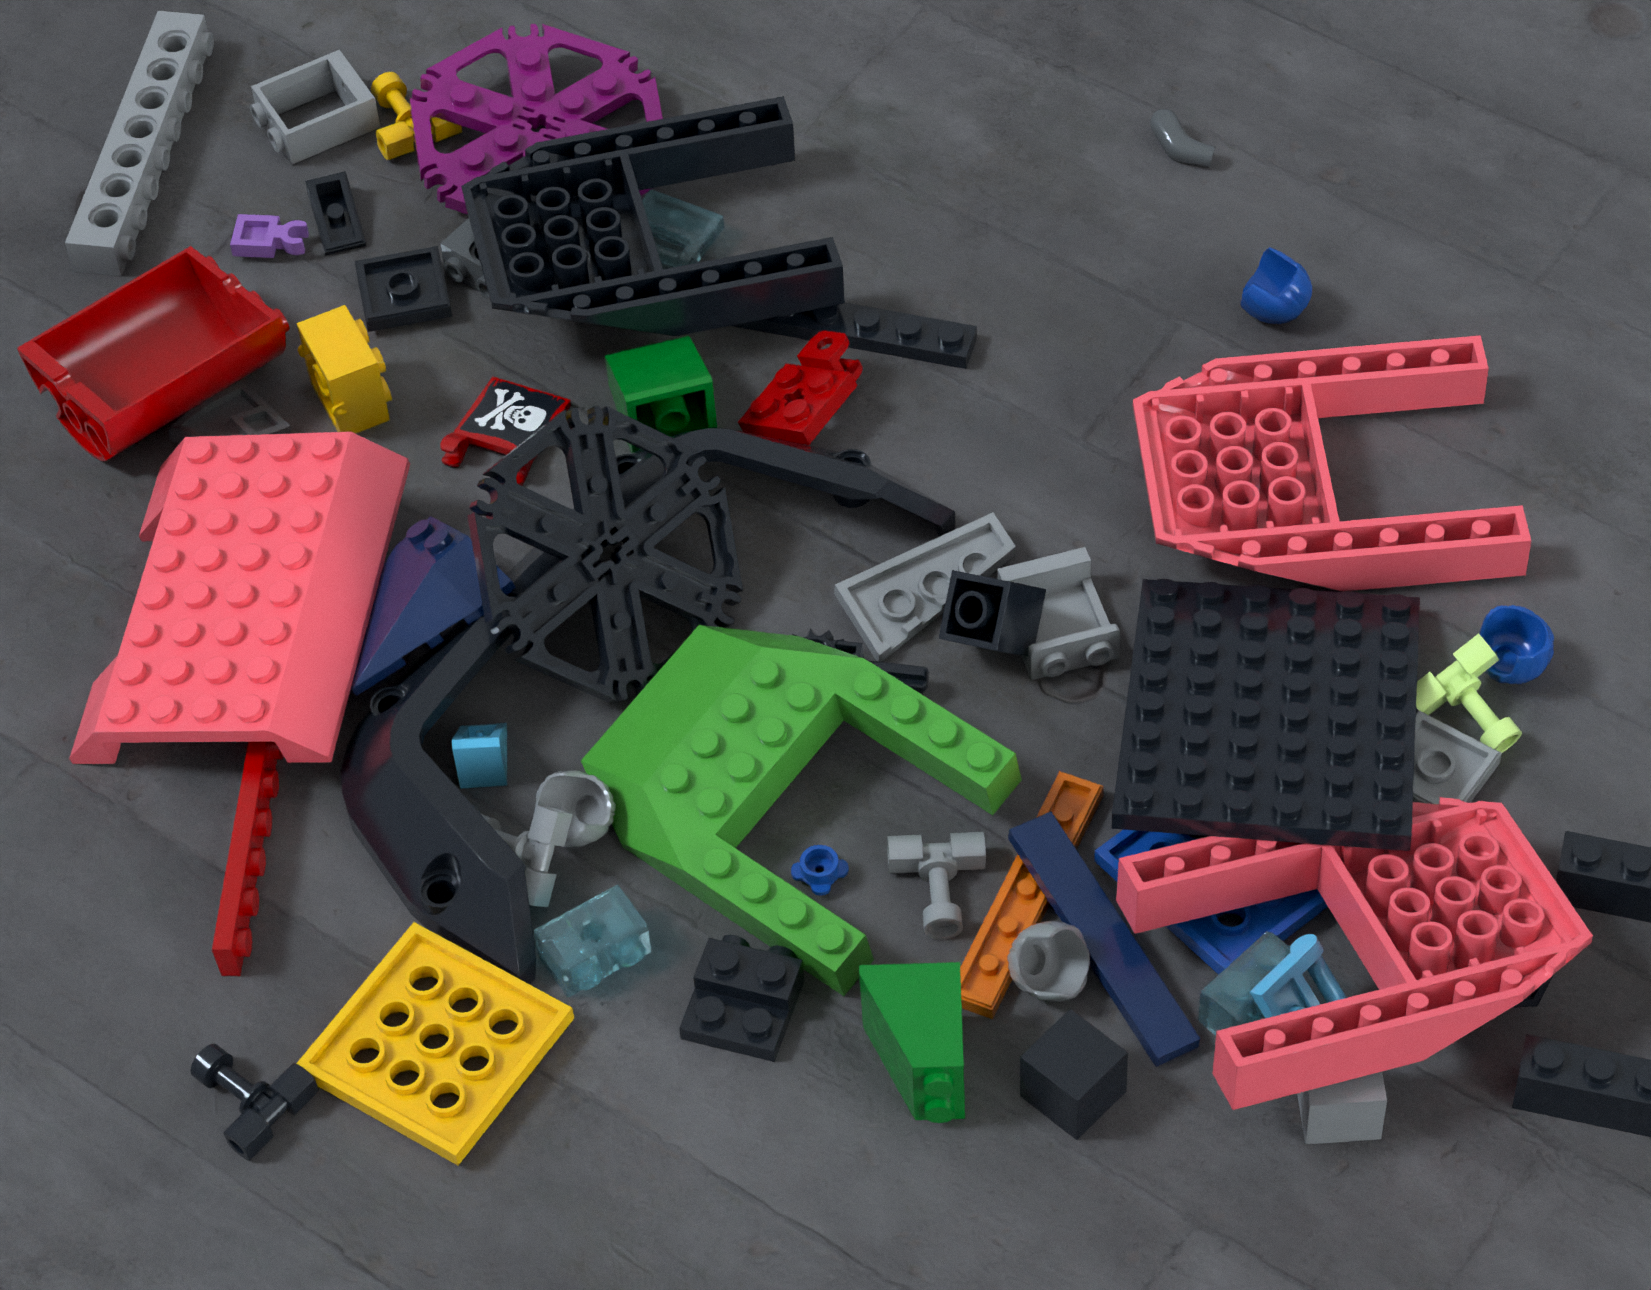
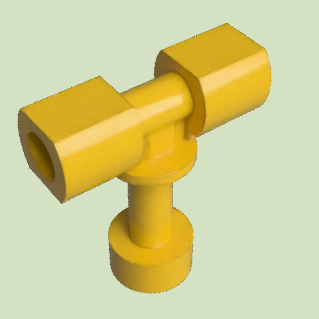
(399, 137)

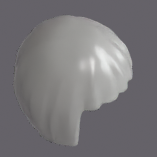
(585, 798)
(1050, 961)

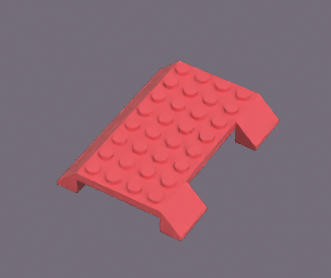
(250, 595)

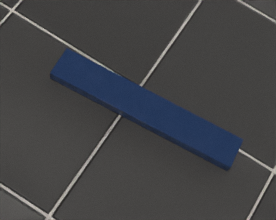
(1111, 946)

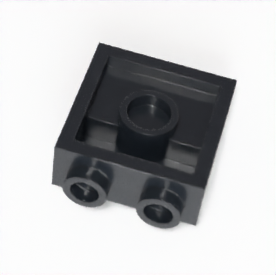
(743, 997)

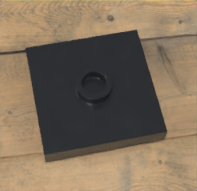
(403, 288)

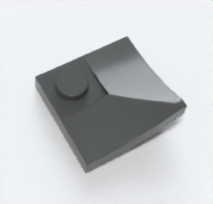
(230, 412)

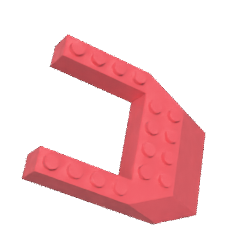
(1247, 481)
(1442, 929)

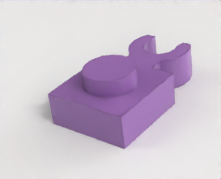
(264, 234)

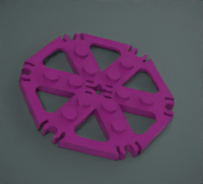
(533, 103)

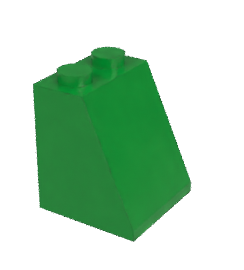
(663, 387)
(918, 1033)

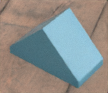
(481, 755)

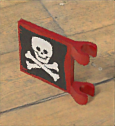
(502, 420)

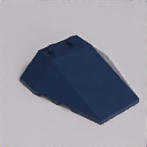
(420, 593)

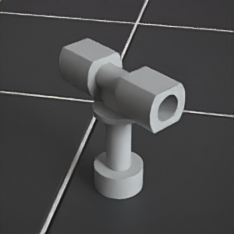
(536, 848)
(938, 865)

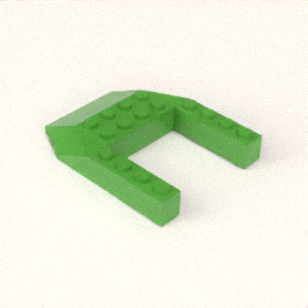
(726, 738)

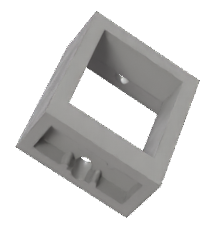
(305, 85)

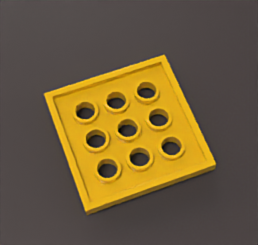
(481, 1093)

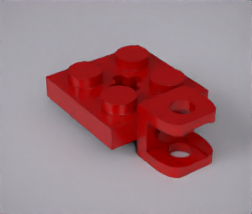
(805, 396)

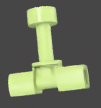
(1460, 685)

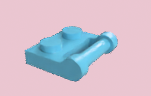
(1285, 986)

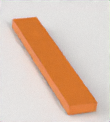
(1021, 901)

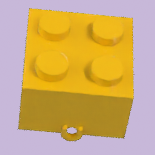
(345, 370)

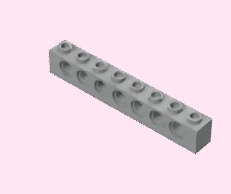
(139, 144)

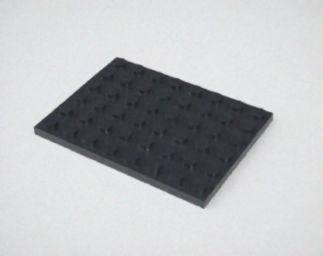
(1271, 715)

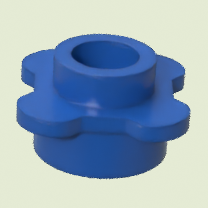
(819, 858)

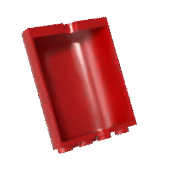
(152, 351)

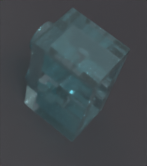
(593, 941)

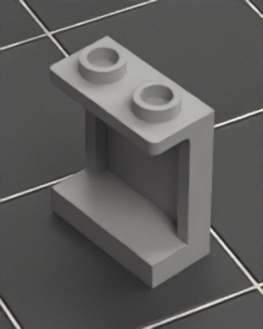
(1072, 620)

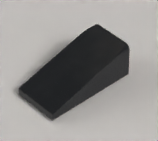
(335, 213)

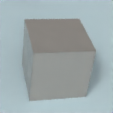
(1344, 1111)

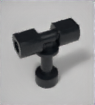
(260, 1103)

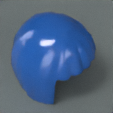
(1277, 289)
(1519, 641)

